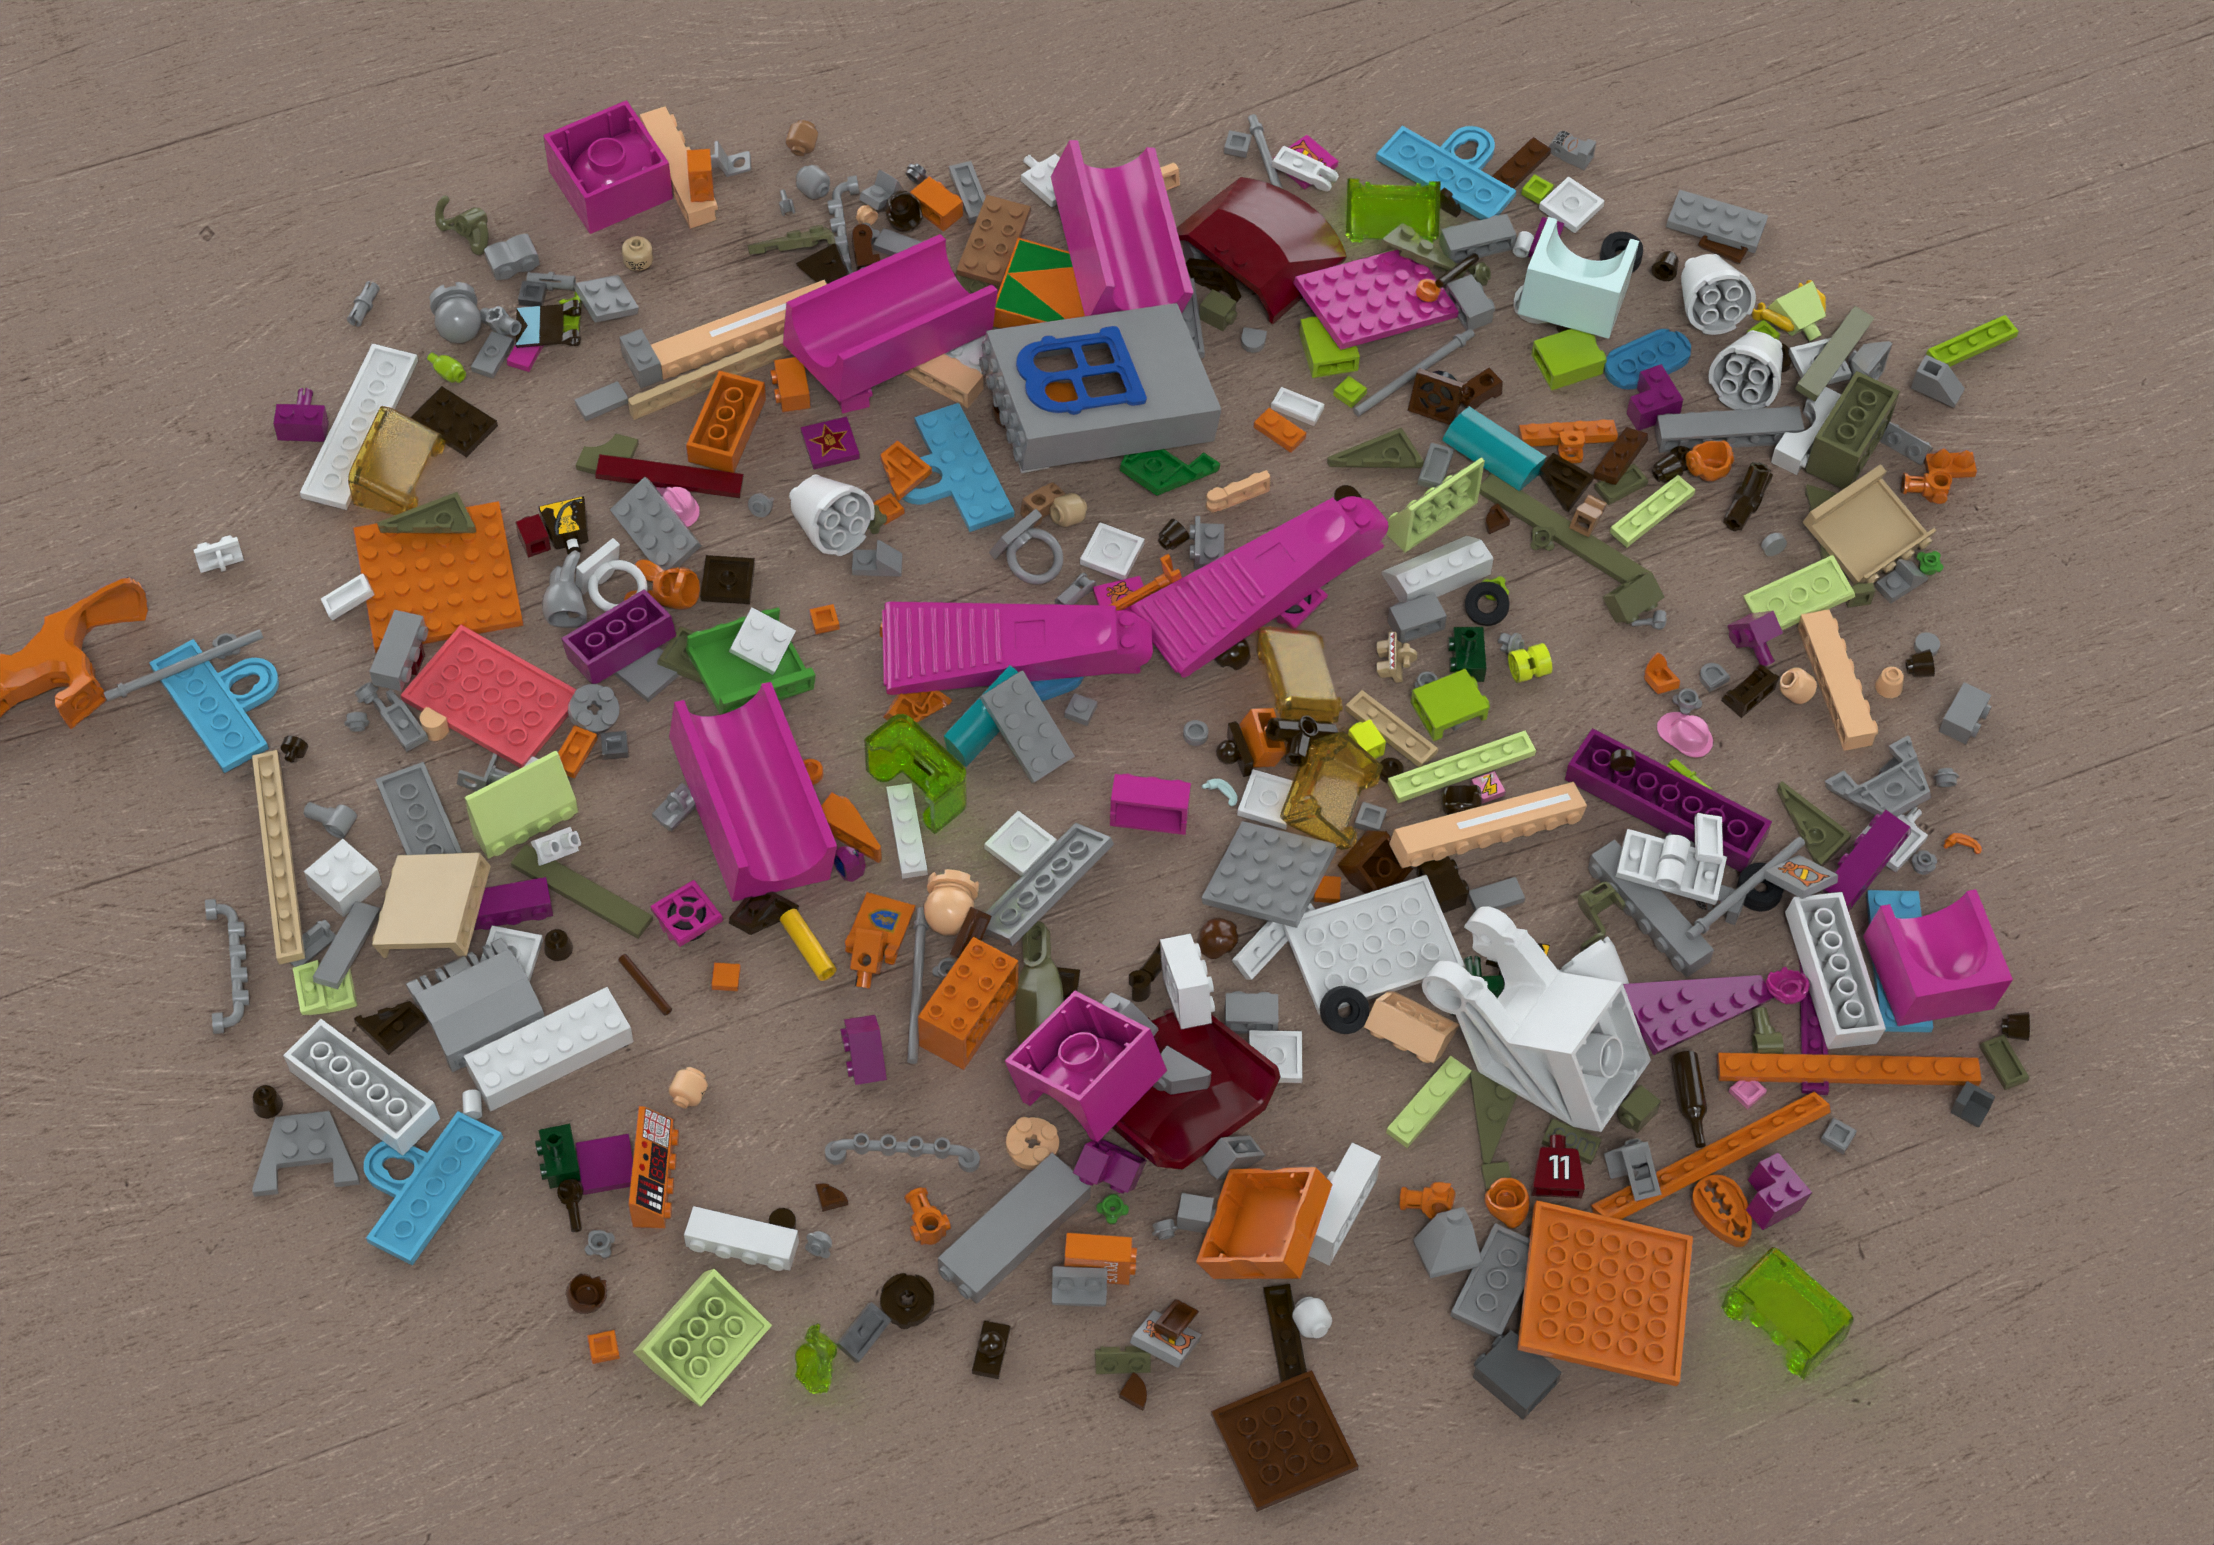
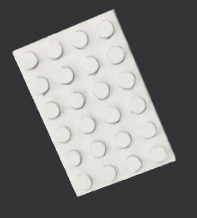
(1373, 941)

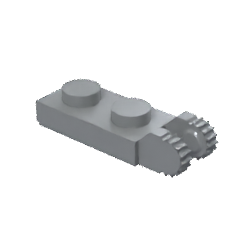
(401, 722)

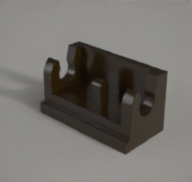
(1751, 691)

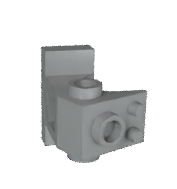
(1636, 1162)

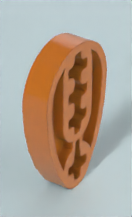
(1733, 1199)

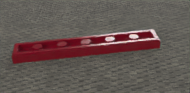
(669, 475)

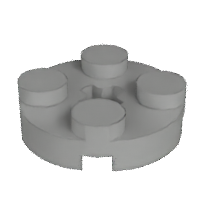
(600, 696)

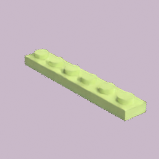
(1461, 766)

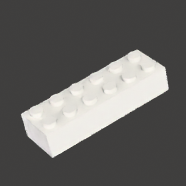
(1835, 970)
(548, 1049)
(361, 1087)

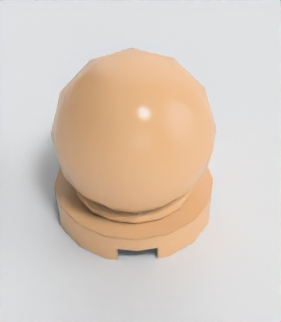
(949, 901)

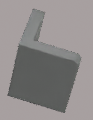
(1973, 1104)

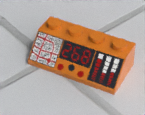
(652, 1169)

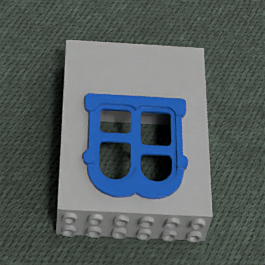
(1164, 379)

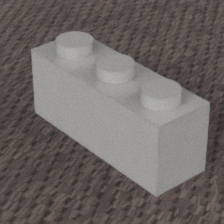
(1479, 237)
(398, 650)

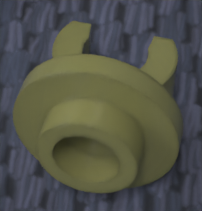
(1480, 273)

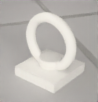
(599, 569)

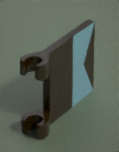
(546, 325)

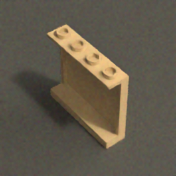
(1867, 528)
(432, 902)

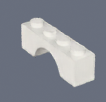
(1795, 448)

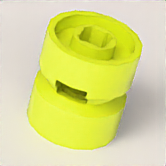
(1532, 662)

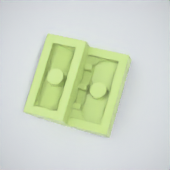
(318, 998)

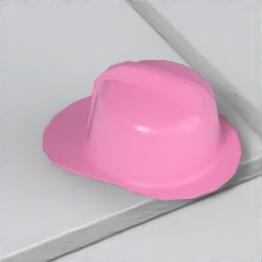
(682, 503)
(1686, 733)

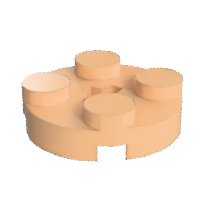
(1028, 1129)

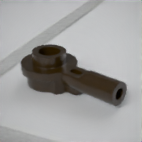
(570, 1193)

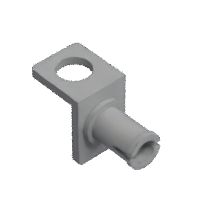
(726, 162)
(492, 775)

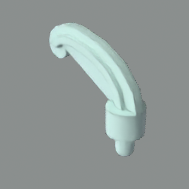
(1224, 787)

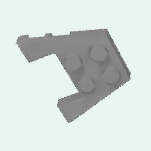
(1893, 790)
(302, 1142)

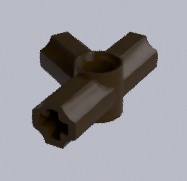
(1748, 496)
(1299, 735)

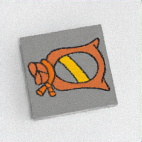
(1801, 876)
(1162, 1347)

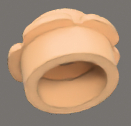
(866, 214)

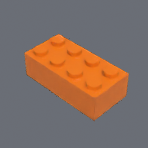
(726, 422)

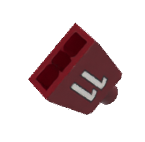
(1558, 1171)

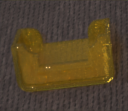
(392, 462)
(1298, 673)
(1329, 789)

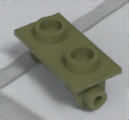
(1113, 1361)

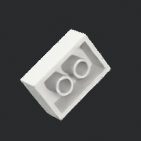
(1187, 981)

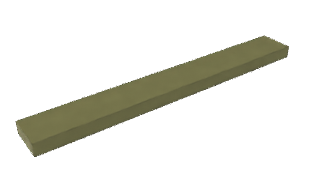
(1537, 514)

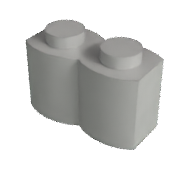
(511, 257)

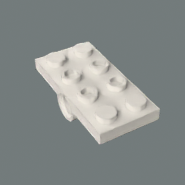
(1669, 866)

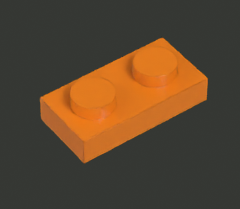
(1280, 430)
(576, 749)

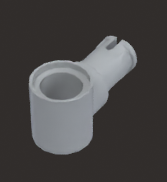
(335, 820)

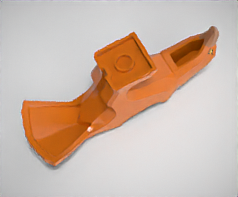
(56, 654)

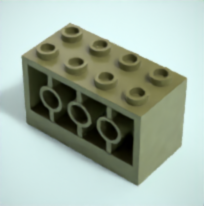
(1852, 430)

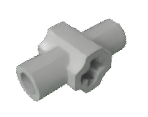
(500, 321)

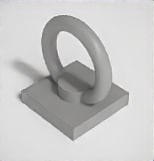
(1017, 538)

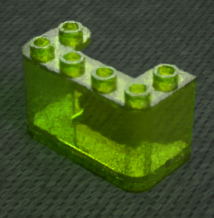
(892, 751)
(1790, 1309)

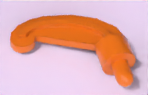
(1962, 839)

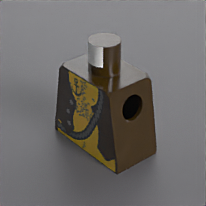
(566, 523)

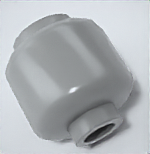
(813, 181)

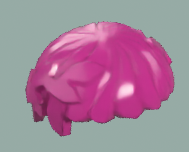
(1788, 985)

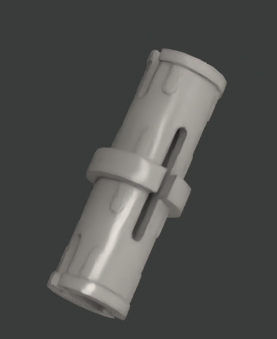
(567, 282)
(363, 303)

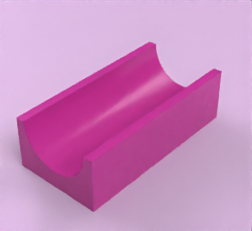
(1120, 233)
(885, 319)
(754, 796)

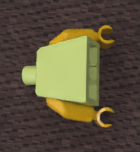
(1796, 311)

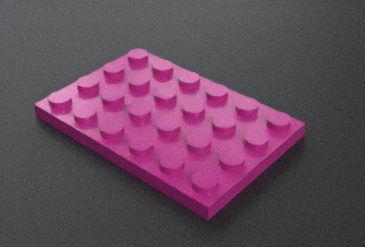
(1372, 298)

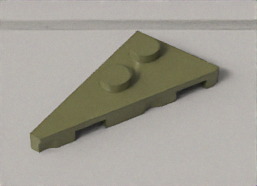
(794, 240)

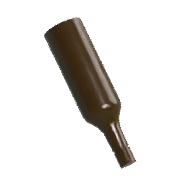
(1691, 1092)

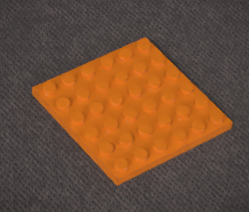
(441, 577)
(1606, 1293)

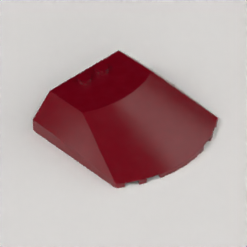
(1264, 240)
(1186, 1125)

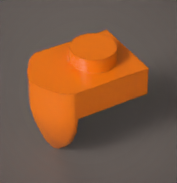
(1660, 676)

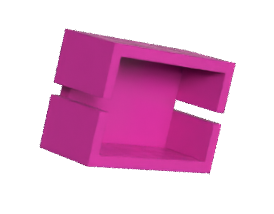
(1150, 804)

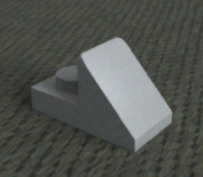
(878, 194)
(879, 562)
(1900, 581)

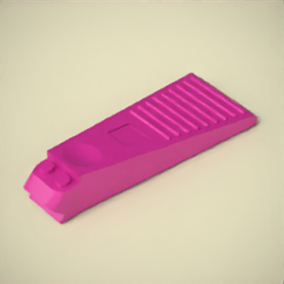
(1259, 581)
(974, 643)

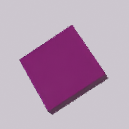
(605, 1163)

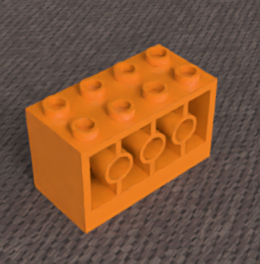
(968, 1003)

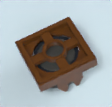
(1434, 394)

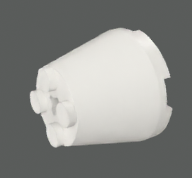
(1715, 294)
(1748, 371)
(832, 514)
(1598, 962)

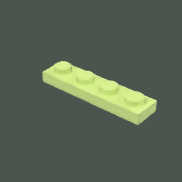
(1652, 511)
(1428, 1101)

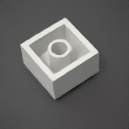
(342, 877)

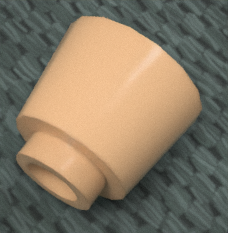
(1890, 682)

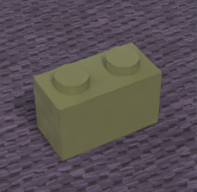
(1634, 597)

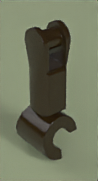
(1142, 978)

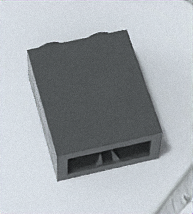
(1515, 1376)

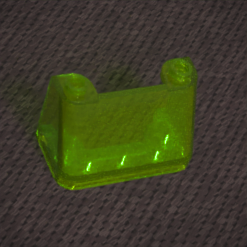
(1379, 209)

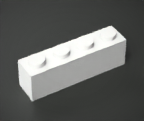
(741, 1239)

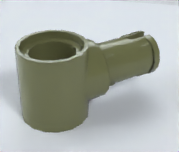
(1765, 1038)

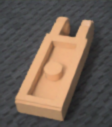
(1238, 491)

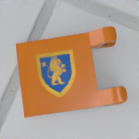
(886, 916)

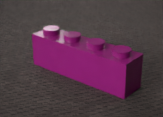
(1869, 856)
(514, 904)

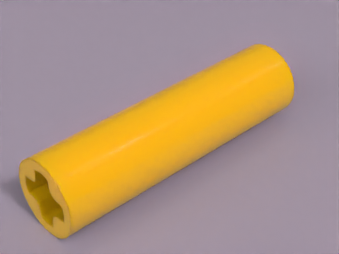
(808, 944)

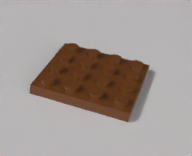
(1284, 1440)

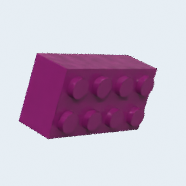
(619, 637)

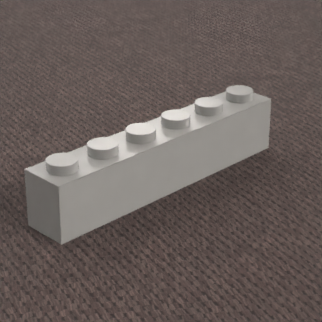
(1736, 427)
(1653, 914)

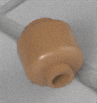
(802, 137)

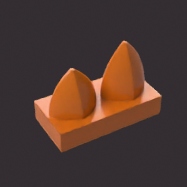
(1959, 464)

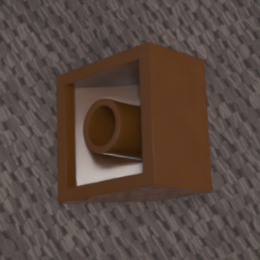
(1372, 863)

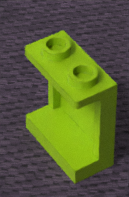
(1449, 702)

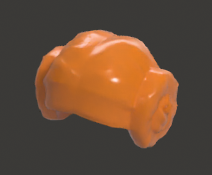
(1710, 460)

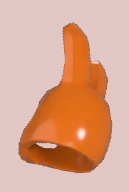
(672, 587)

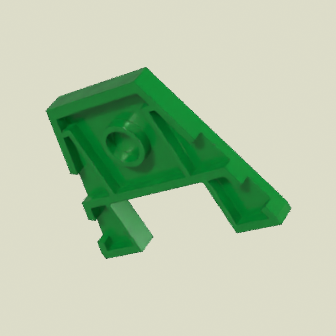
(1163, 472)

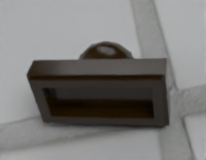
(1235, 750)
(991, 1349)

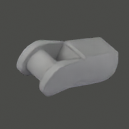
(1074, 593)

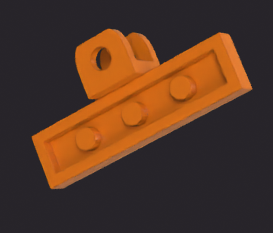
(1569, 436)

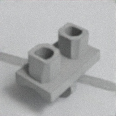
(674, 808)

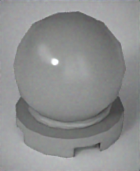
(456, 312)

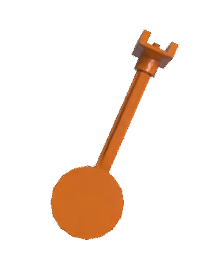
(1168, 577)

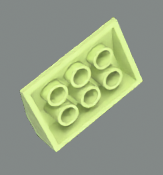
(1436, 507)
(521, 805)
(703, 1337)

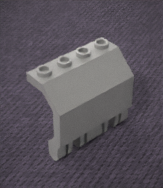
(476, 1001)

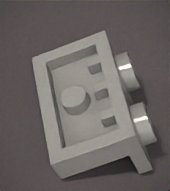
(1207, 543)
(1079, 1286)

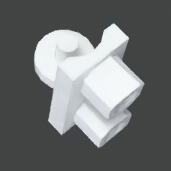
(218, 554)
(556, 845)

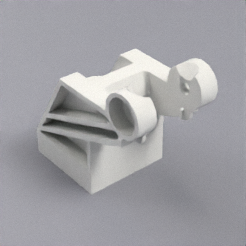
(1550, 1033)

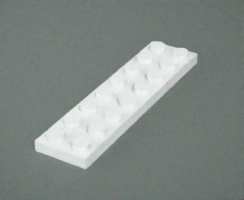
(376, 385)

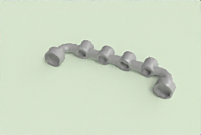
(838, 223)
(238, 973)
(836, 1150)

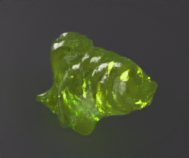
(815, 1361)

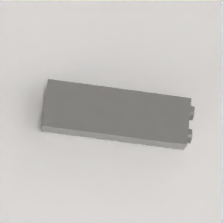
(1013, 1228)

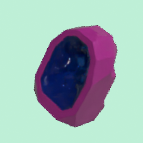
(849, 863)

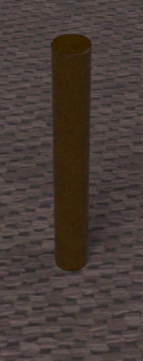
(1457, 270)

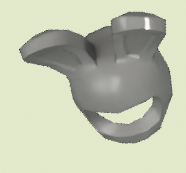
(564, 596)

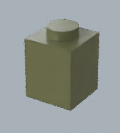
(1218, 310)
(1638, 1109)

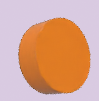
(1427, 290)
(814, 770)

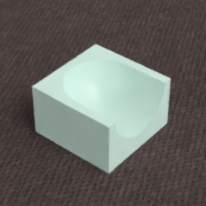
(1575, 289)

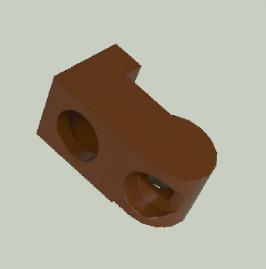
(862, 246)
(1481, 389)

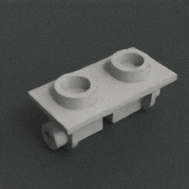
(1906, 443)
(315, 941)

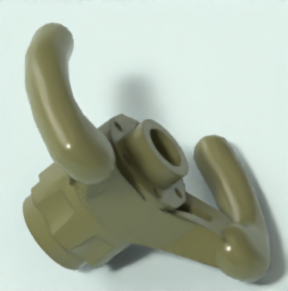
(470, 224)

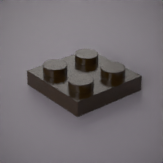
(727, 579)

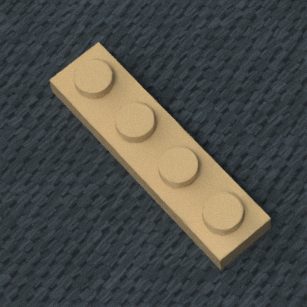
(1393, 729)

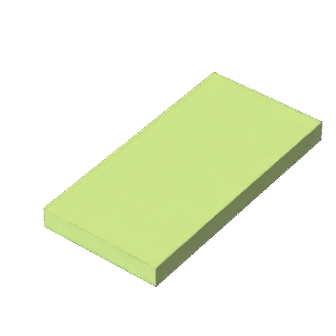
(1802, 592)

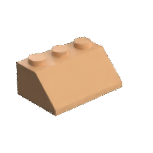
(1410, 1026)

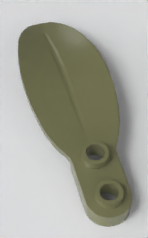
(1038, 984)

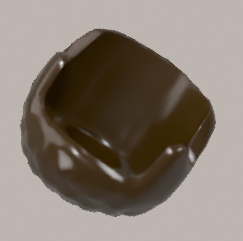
(903, 211)
(1461, 798)

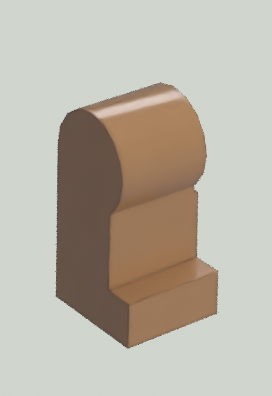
(1041, 500)
(1588, 513)

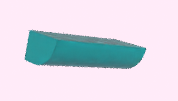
(1502, 451)
(974, 728)

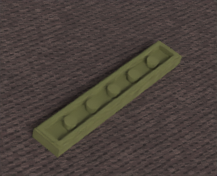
(1834, 353)
(584, 892)

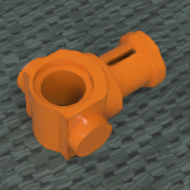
(1931, 485)
(1431, 1200)
(924, 1216)

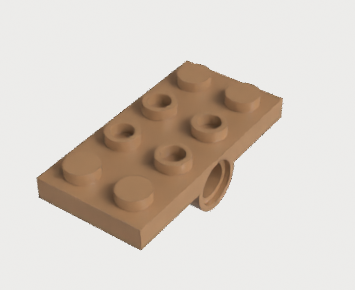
(993, 240)

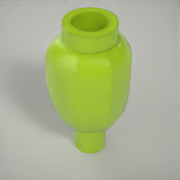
(447, 367)

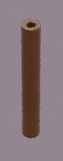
(645, 985)

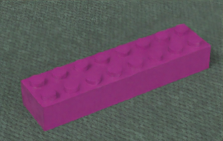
(1665, 798)

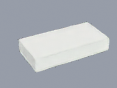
(1297, 406)
(347, 596)
(1708, 838)

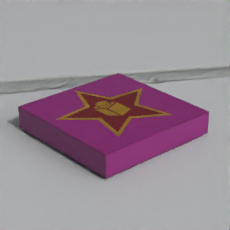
(830, 443)

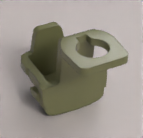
(1594, 903)

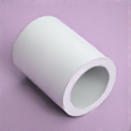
(1523, 244)
(472, 1103)

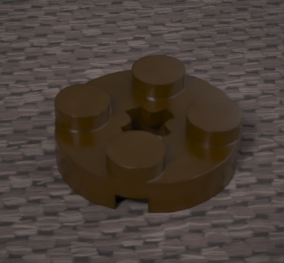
(907, 1315)

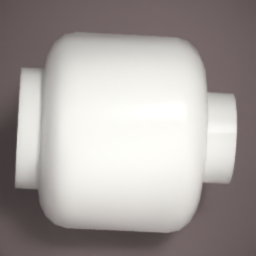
(1312, 1317)

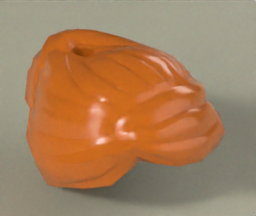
(1508, 1201)

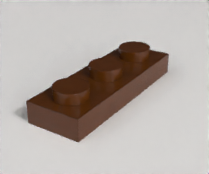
(1523, 163)
(1621, 455)

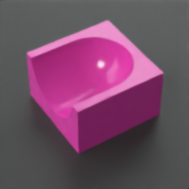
(608, 166)
(1938, 961)
(1088, 1063)

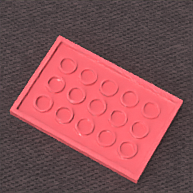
(491, 696)

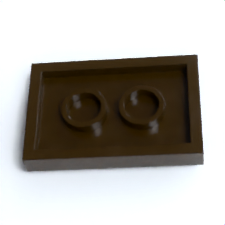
(456, 420)

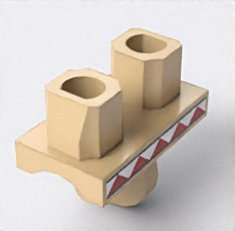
(1398, 657)

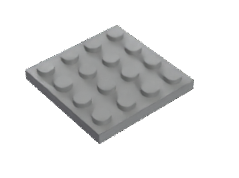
(1269, 874)

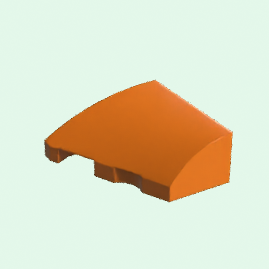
(917, 705)

